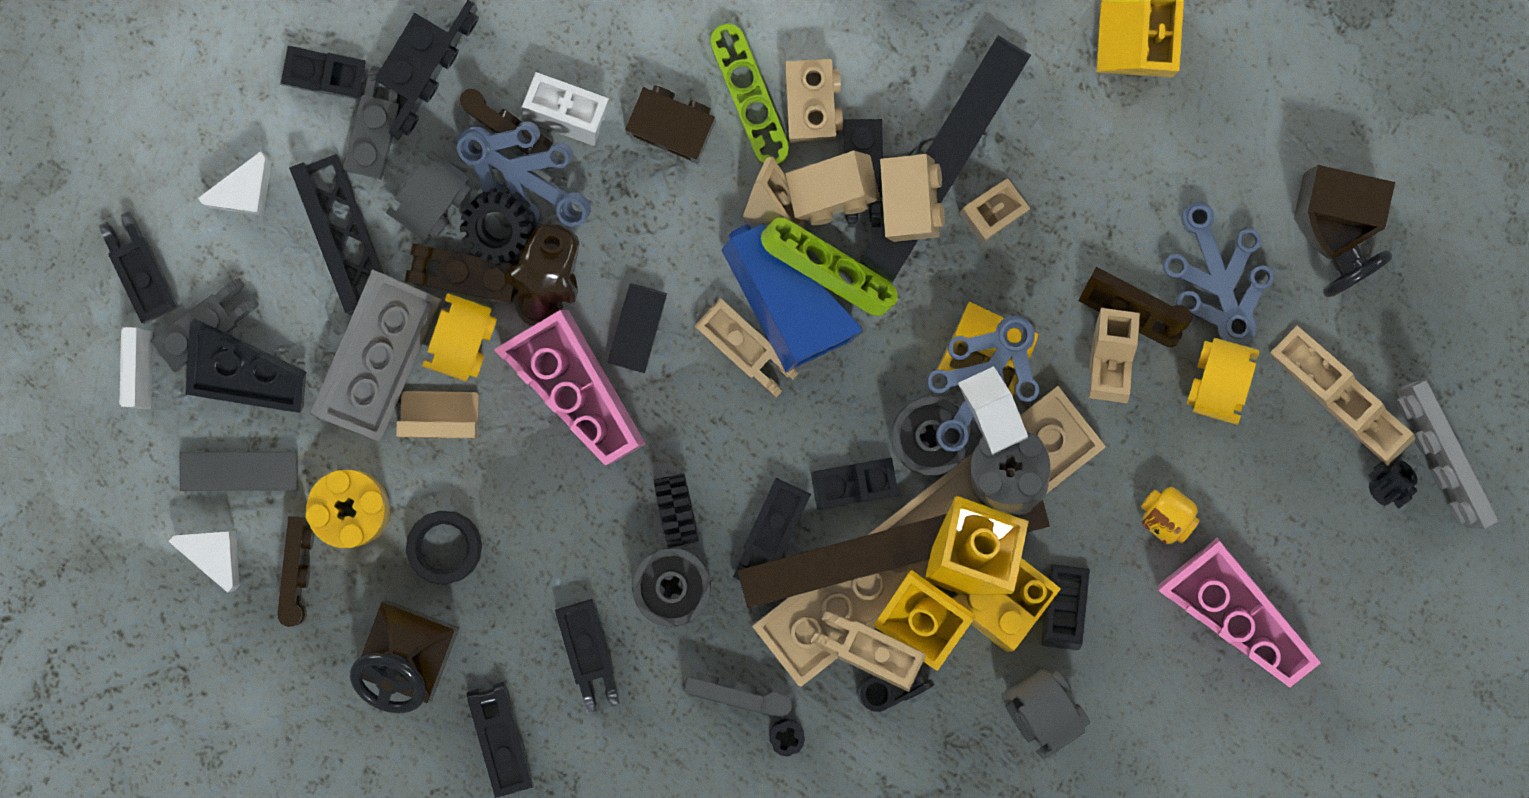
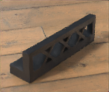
(324, 229)

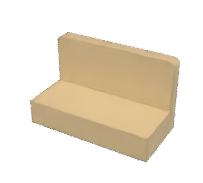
(439, 415)

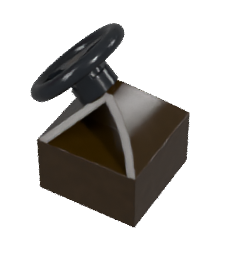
(1340, 212)
(403, 656)

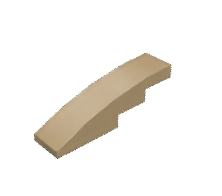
(1342, 395)

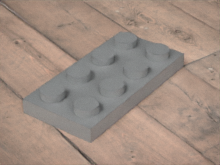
(375, 356)
(1451, 466)

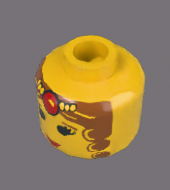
(1169, 515)

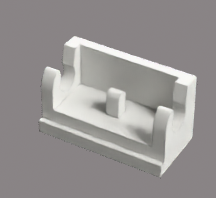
(564, 108)

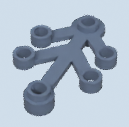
(518, 170)
(1221, 280)
(1004, 351)

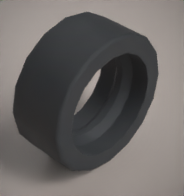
(415, 555)

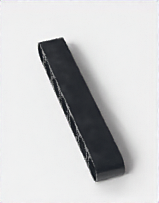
(957, 140)

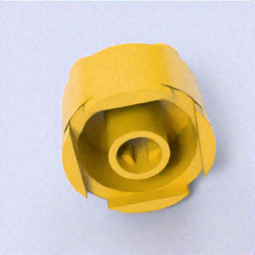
(459, 338)
(1224, 380)
(326, 515)

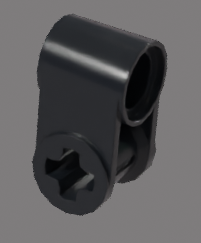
(893, 693)

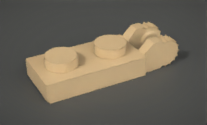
(741, 343)
(872, 651)

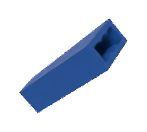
(791, 307)

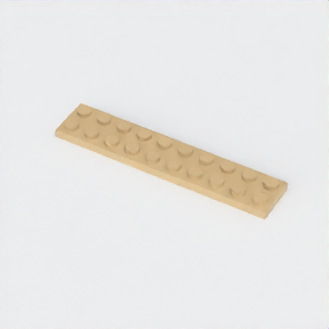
(795, 620)

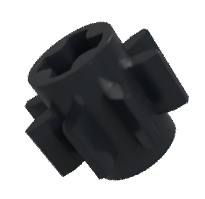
(1393, 483)

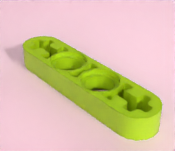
(753, 94)
(874, 297)

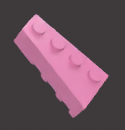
(573, 384)
(1229, 602)

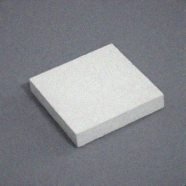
(136, 368)

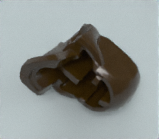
(544, 273)

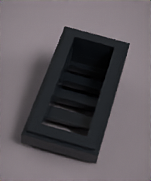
(1059, 640)

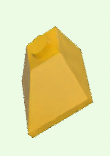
(977, 550)
(924, 619)

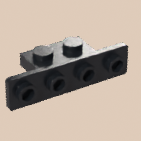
(418, 61)

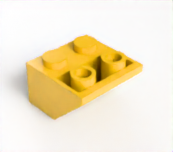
(1140, 37)
(978, 322)
(1011, 616)

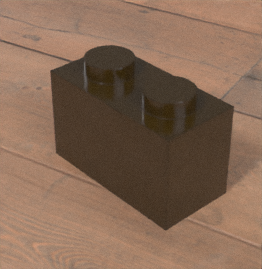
(670, 123)

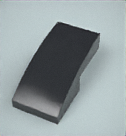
(322, 72)
(637, 328)
(854, 483)

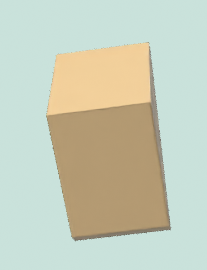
(770, 197)
(994, 210)

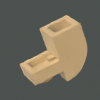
(1113, 354)

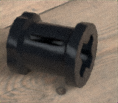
(791, 748)

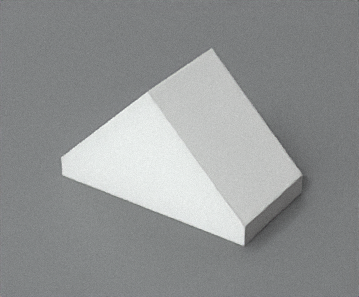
(243, 189)
(993, 409)
(213, 554)

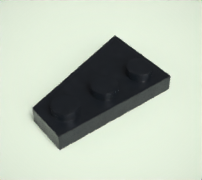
(240, 373)

